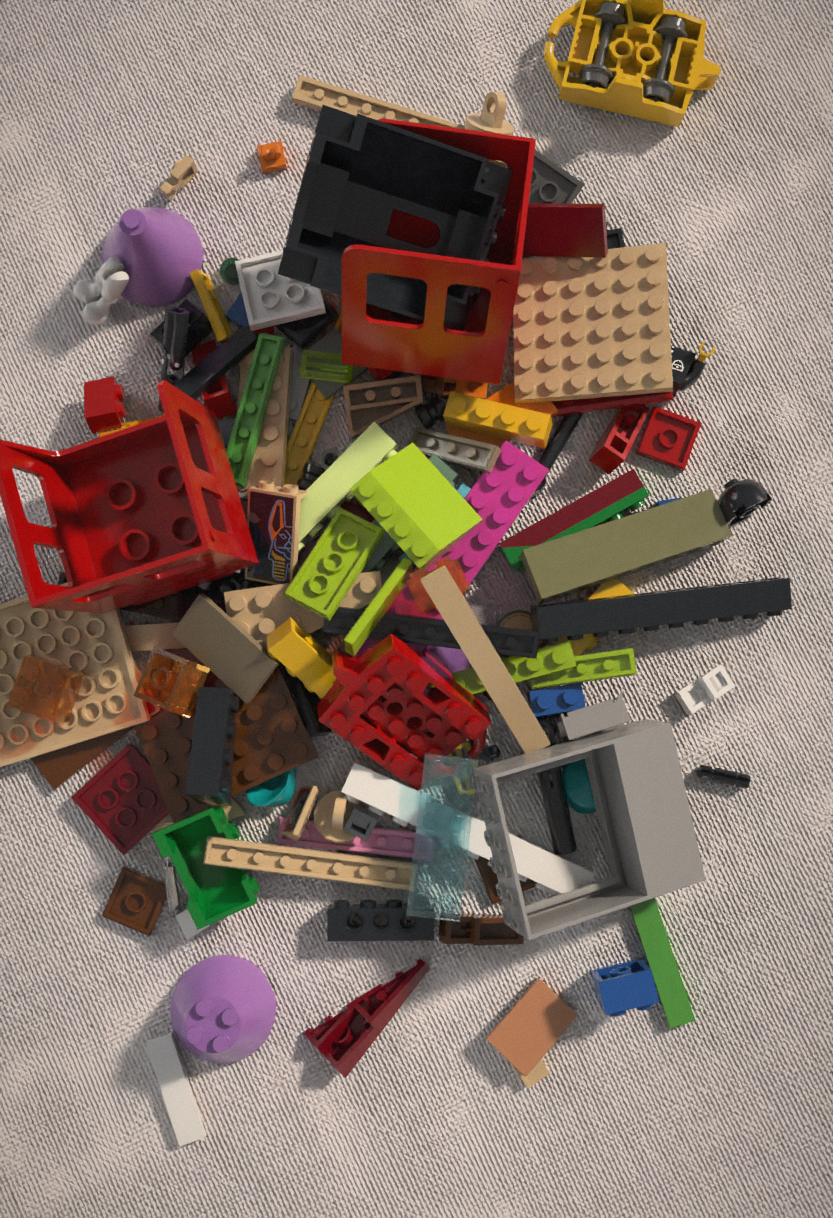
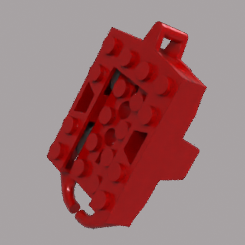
(385, 730)

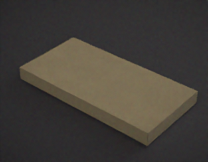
(225, 648)

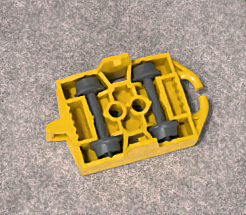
(636, 86)

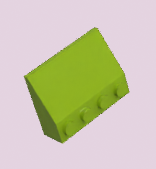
(416, 506)

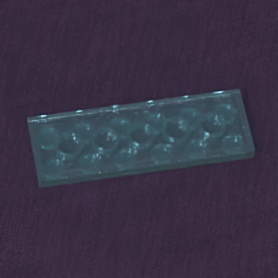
(441, 837)

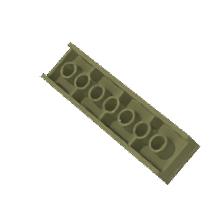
(624, 546)

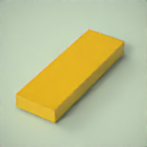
(211, 305)

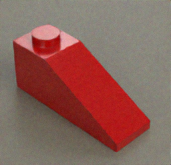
(219, 396)
(618, 437)

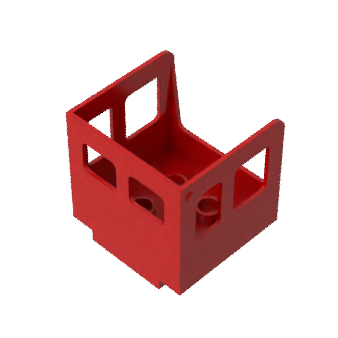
(427, 347)
(131, 511)

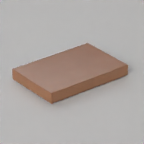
(531, 1026)

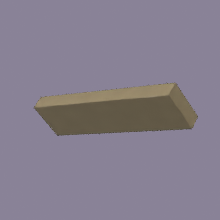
(456, 449)

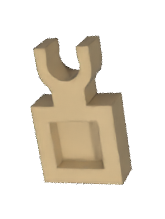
(181, 175)

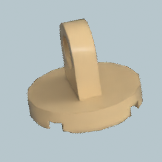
(491, 117)
(332, 815)

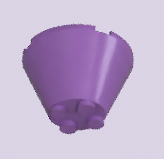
(223, 1009)

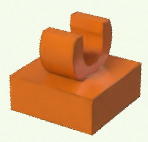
(272, 157)

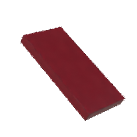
(565, 230)

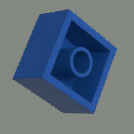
(624, 987)

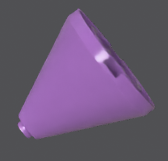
(157, 254)

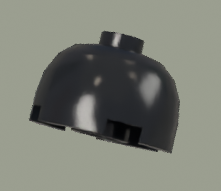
(742, 499)

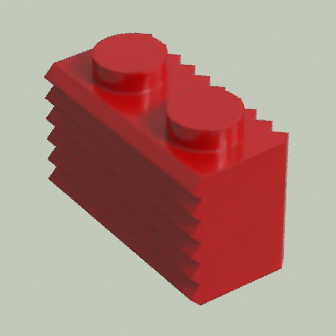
(103, 404)

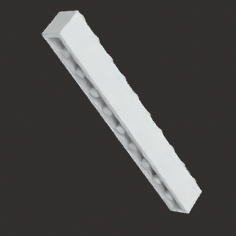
(402, 802)

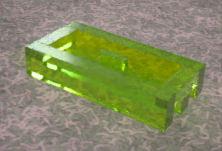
(322, 366)

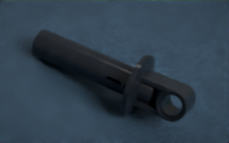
(556, 803)

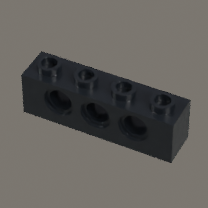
(341, 930)

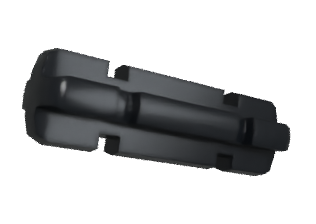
(724, 776)

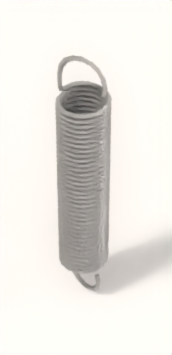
(171, 886)

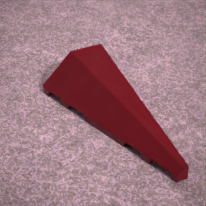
(352, 1031)

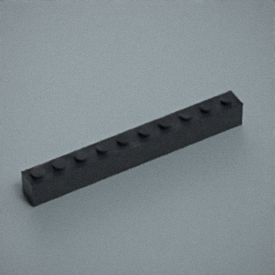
(661, 608)

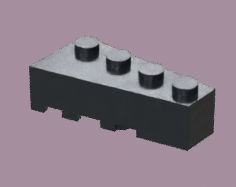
(213, 747)

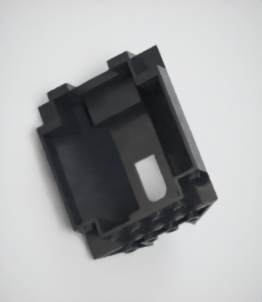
(356, 180)

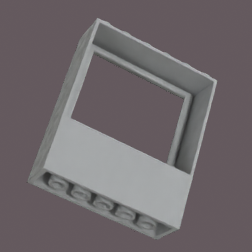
(640, 818)

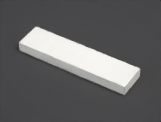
(176, 1089)

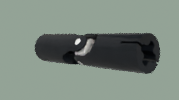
(174, 344)

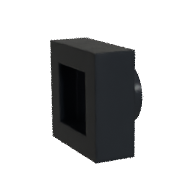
(361, 822)

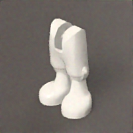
(102, 293)

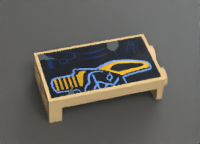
(274, 529)

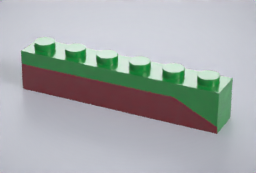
(587, 512)

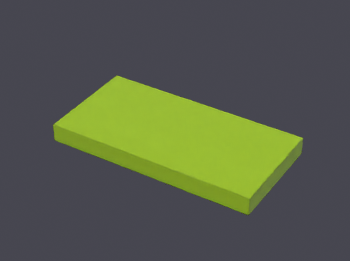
(334, 564)

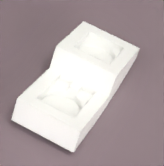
(704, 689)

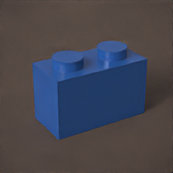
(556, 700)

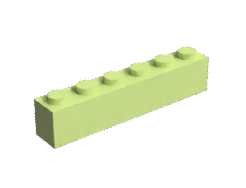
(334, 484)

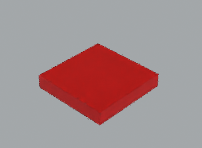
(668, 438)

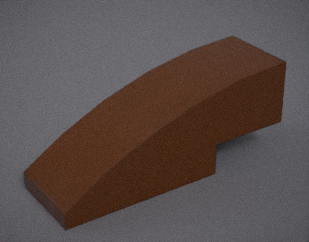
(478, 930)

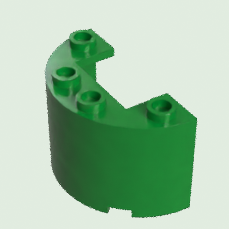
(211, 889)

